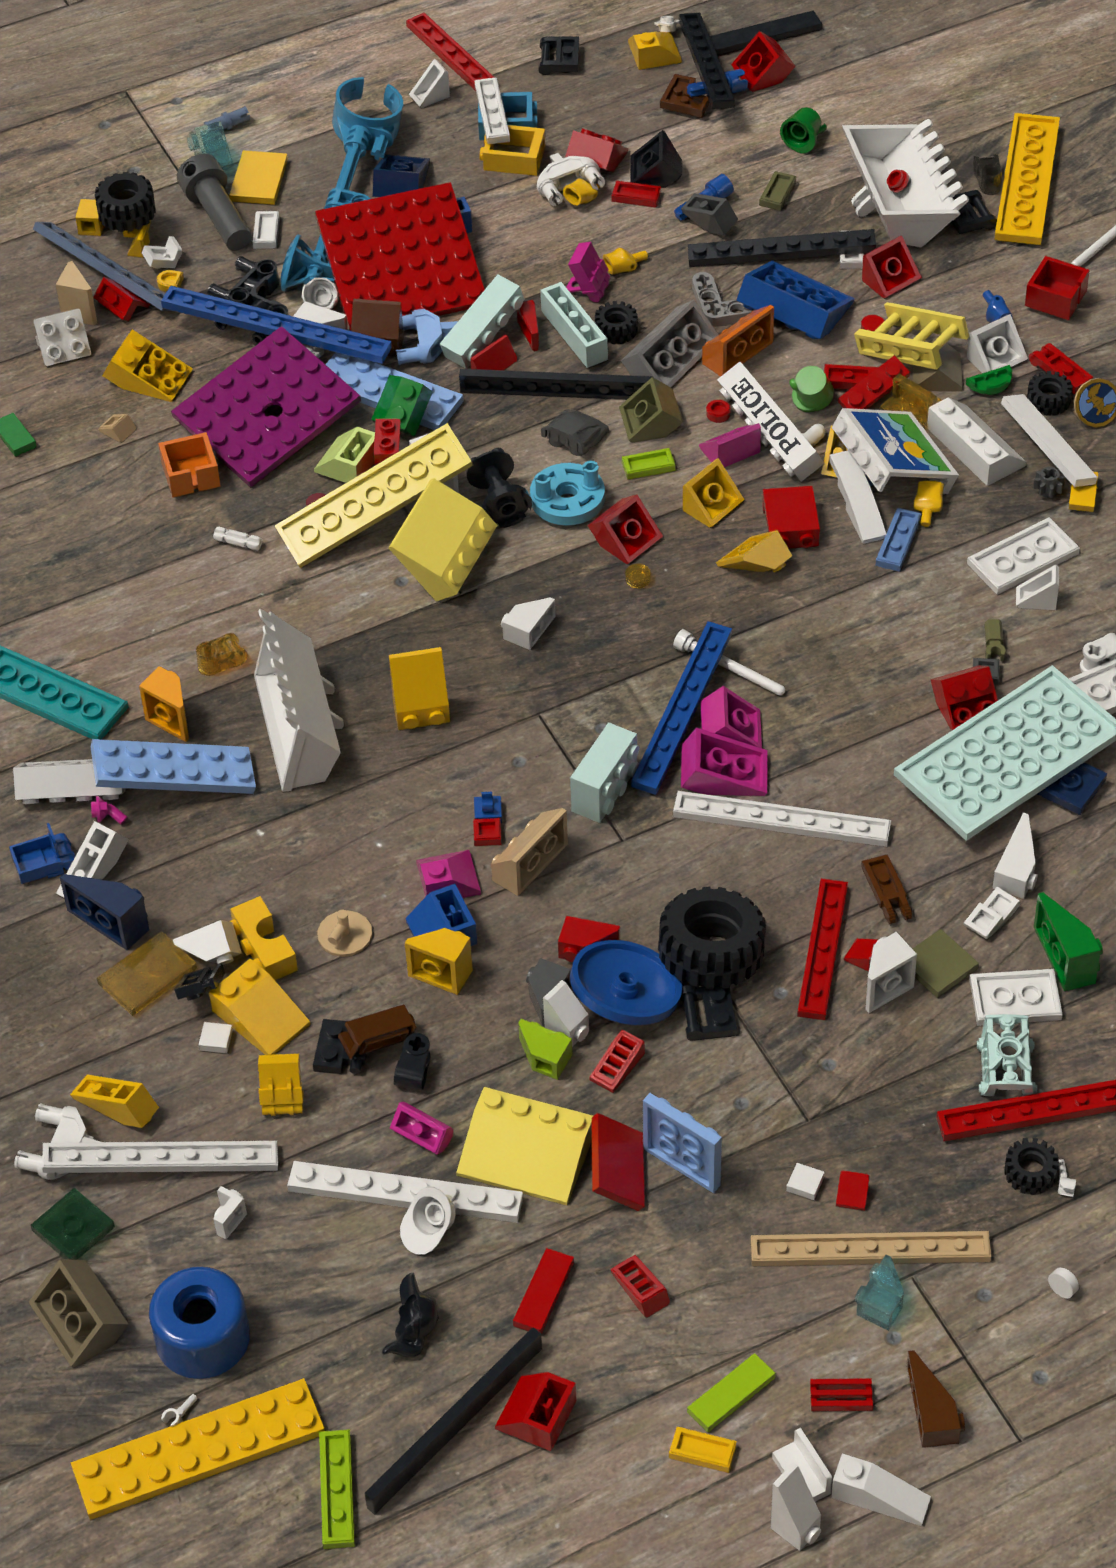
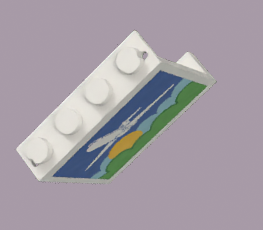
(892, 445)

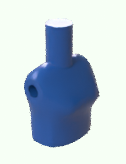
(996, 307)

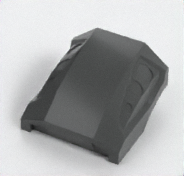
(575, 431)

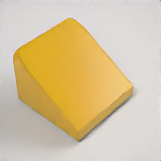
(138, 242)

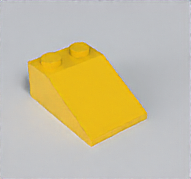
(419, 688)
(258, 1008)

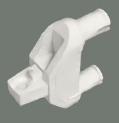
(565, 171)
(69, 1130)

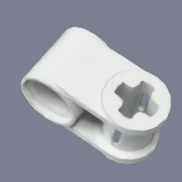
(1098, 652)

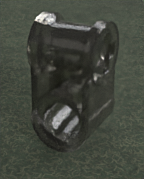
(988, 174)

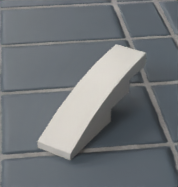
(858, 497)

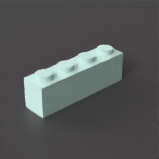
(482, 321)
(574, 324)

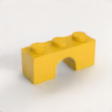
(89, 223)
(252, 923)

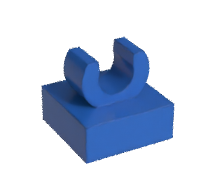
(487, 806)

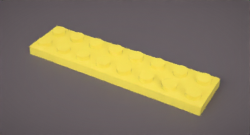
(373, 495)

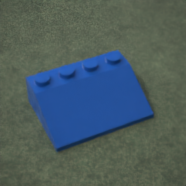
(795, 298)

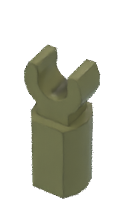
(994, 638)

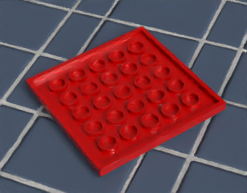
(402, 251)

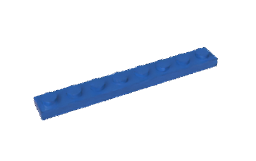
(681, 708)

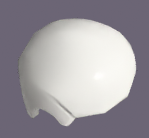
(321, 293)

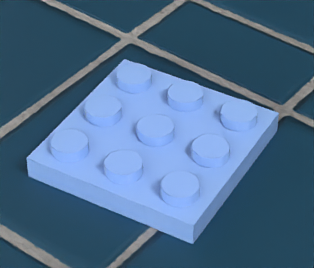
(682, 1142)

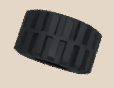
(125, 201)

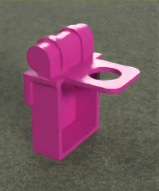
(588, 272)

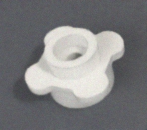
(667, 24)

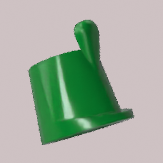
(801, 130)

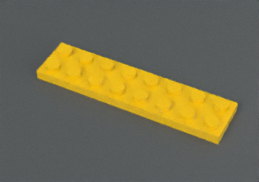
(1027, 179)
(197, 1448)

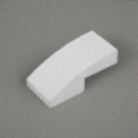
(992, 914)

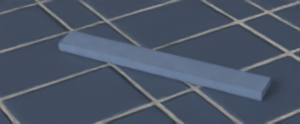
(101, 263)

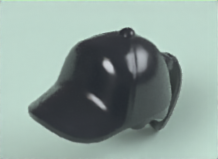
(417, 1319)

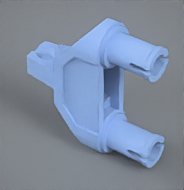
(430, 335)

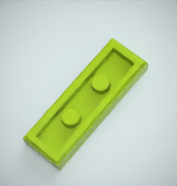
(731, 1392)

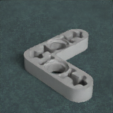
(721, 309)

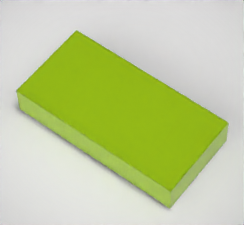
(648, 463)

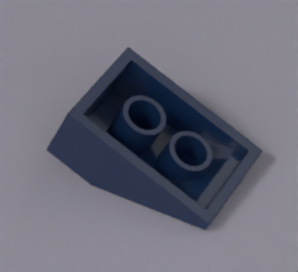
(399, 174)
(107, 907)

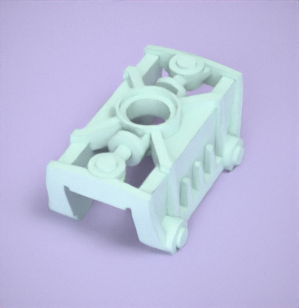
(992, 1056)

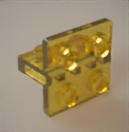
(910, 398)

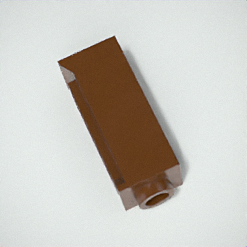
(377, 1030)

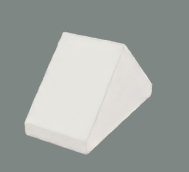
(432, 85)
(1039, 591)

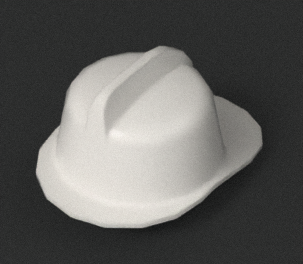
(427, 1220)

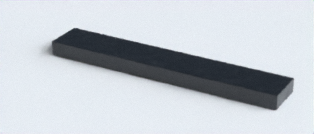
(776, 29)

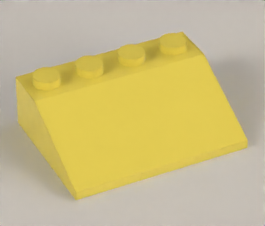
(442, 539)
(525, 1146)

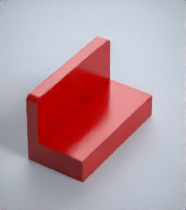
(118, 299)

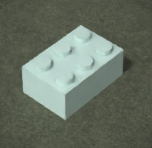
(604, 773)

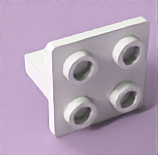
(62, 337)

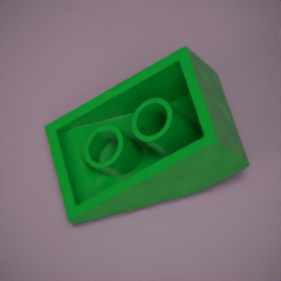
(1067, 944)

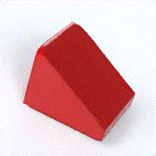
(861, 953)
(852, 1190)

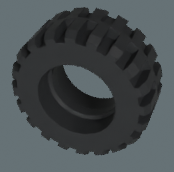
(707, 961)

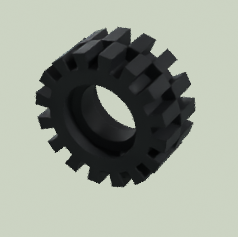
(619, 313)
(1050, 383)
(1035, 1152)

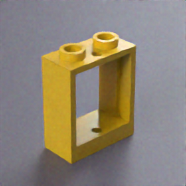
(512, 161)

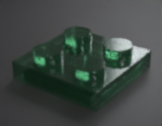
(72, 1225)

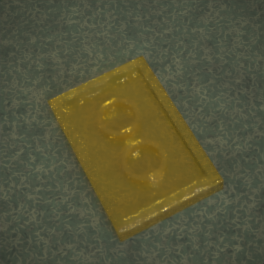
(146, 973)

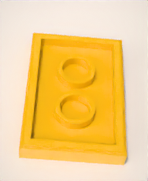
(258, 177)

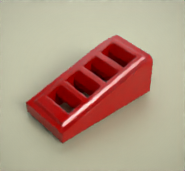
(528, 323)
(625, 1045)
(648, 1301)

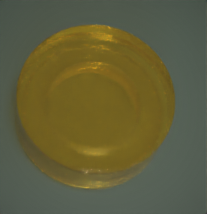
(637, 575)

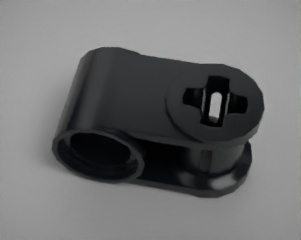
(413, 1062)

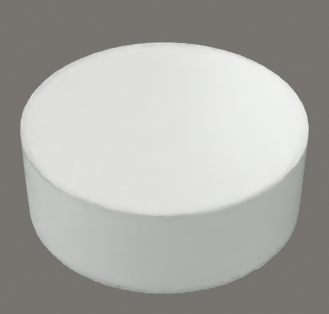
(1063, 1282)

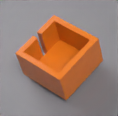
(189, 464)

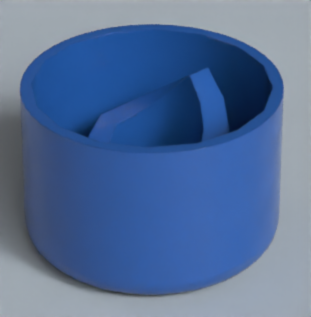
(206, 1347)

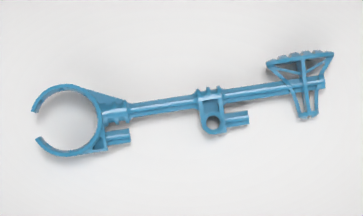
(358, 136)

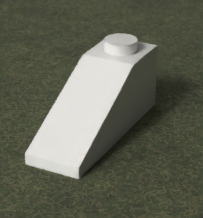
(97, 853)
(1017, 864)
(878, 1490)
(794, 1509)

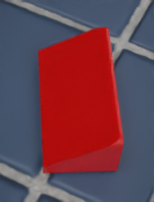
(495, 356)

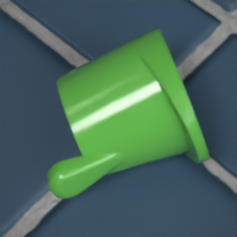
(811, 389)

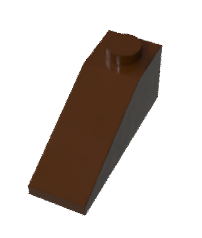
(933, 1405)

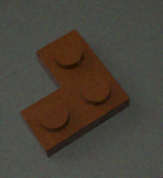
(677, 99)

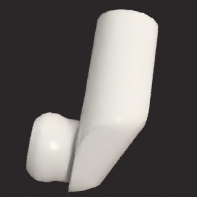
(814, 434)

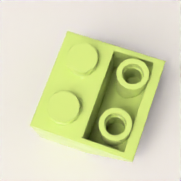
(348, 455)

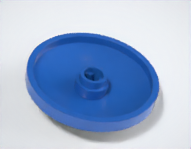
(624, 982)

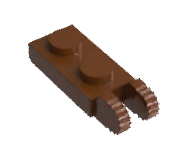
(886, 887)

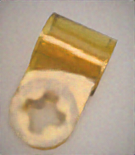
(218, 654)

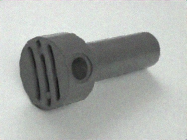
(205, 183)

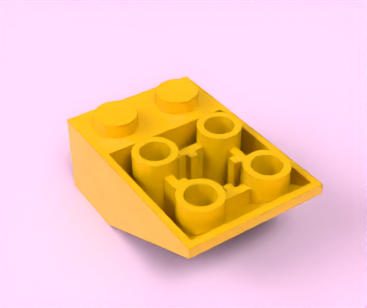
(146, 369)

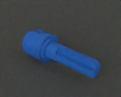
(733, 80)
(717, 187)

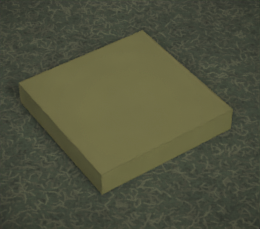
(942, 963)

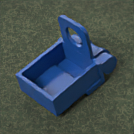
(42, 856)

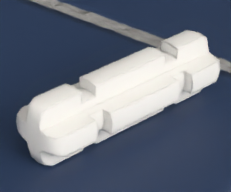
(237, 538)

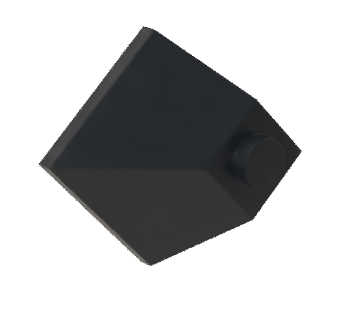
(656, 162)

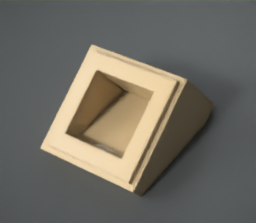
(118, 427)

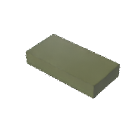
(777, 190)

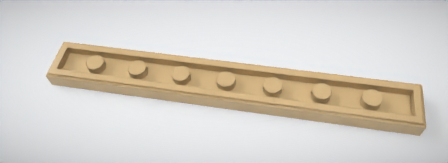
(870, 1248)

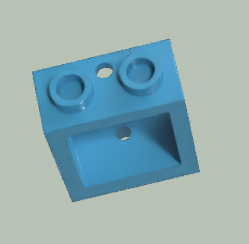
(515, 103)

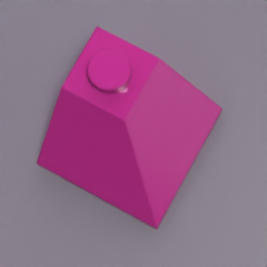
(447, 870)

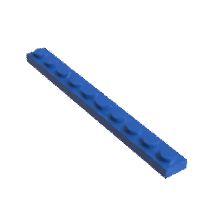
(267, 322)

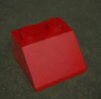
(763, 63)
(626, 529)

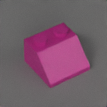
(731, 717)

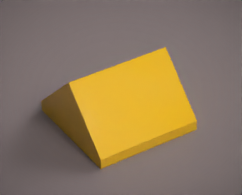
(711, 494)

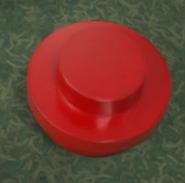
(897, 180)

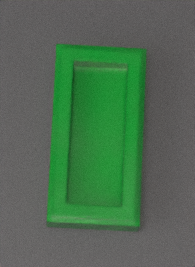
(15, 435)

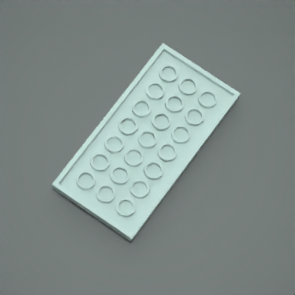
(1008, 752)

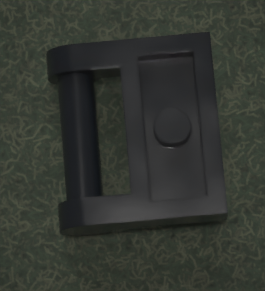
(566, 54)
(968, 219)
(717, 1011)

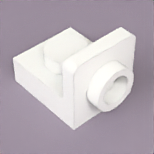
(230, 1212)

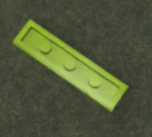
(336, 1489)

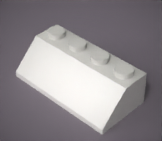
(973, 441)
(59, 780)

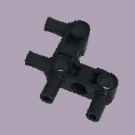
(259, 281)

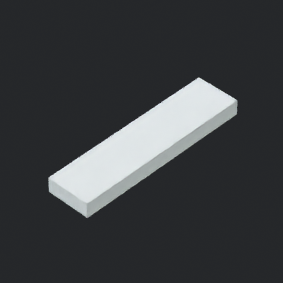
(492, 111)

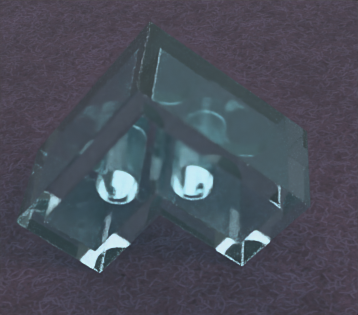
(211, 140)

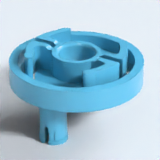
(572, 479)

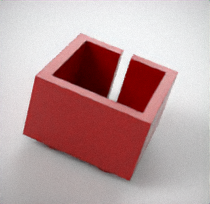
(1057, 287)

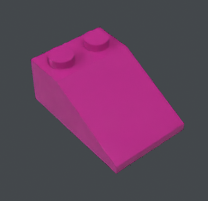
(722, 766)

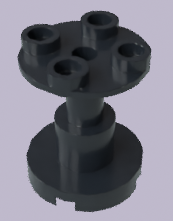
(505, 501)

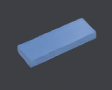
(898, 539)

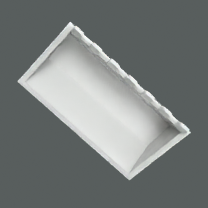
(926, 202)

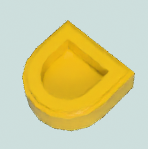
(169, 278)

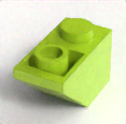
(545, 1049)

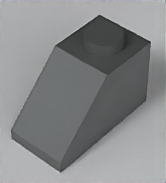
(710, 213)
(542, 980)

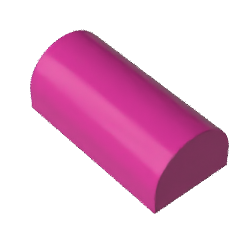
(421, 1128)

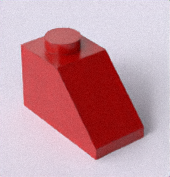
(582, 932)

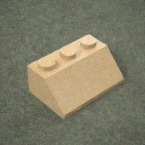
(531, 851)

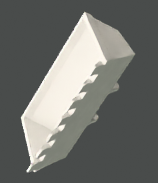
(295, 705)

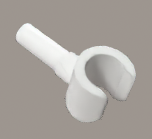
(1066, 1185)
(179, 1412)

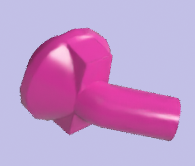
(101, 809)

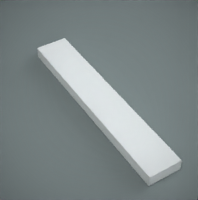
(1049, 440)

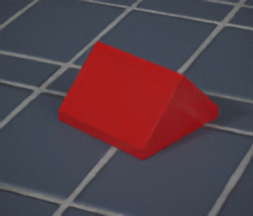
(889, 268)

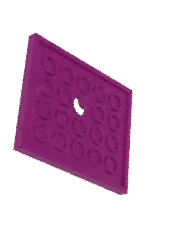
(235, 401)

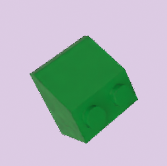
(403, 401)

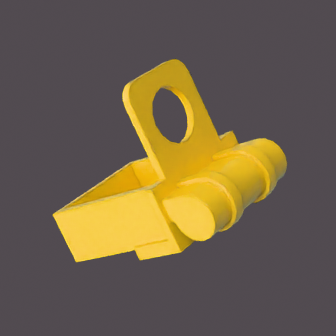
(280, 1084)

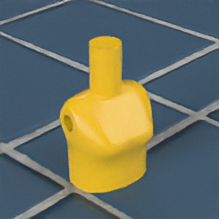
(580, 192)
(623, 261)
(928, 500)

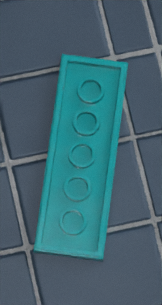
(58, 696)

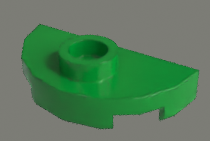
(991, 381)

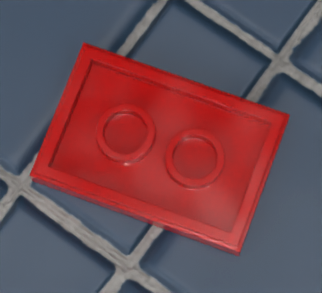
(617, 1162)

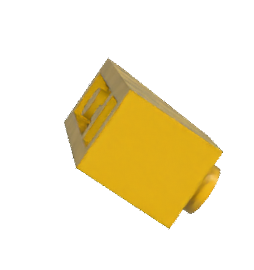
(117, 1099)

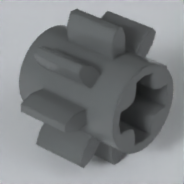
(1049, 482)

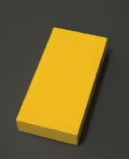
(702, 1449)

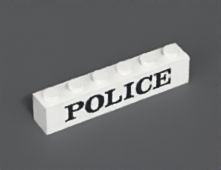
(776, 427)

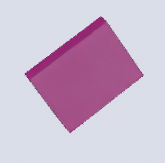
(734, 445)

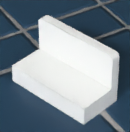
(810, 1464)

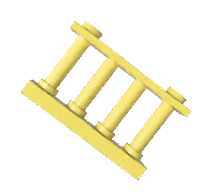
(913, 350)

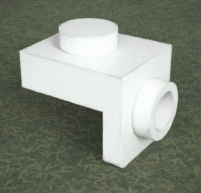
(165, 256)

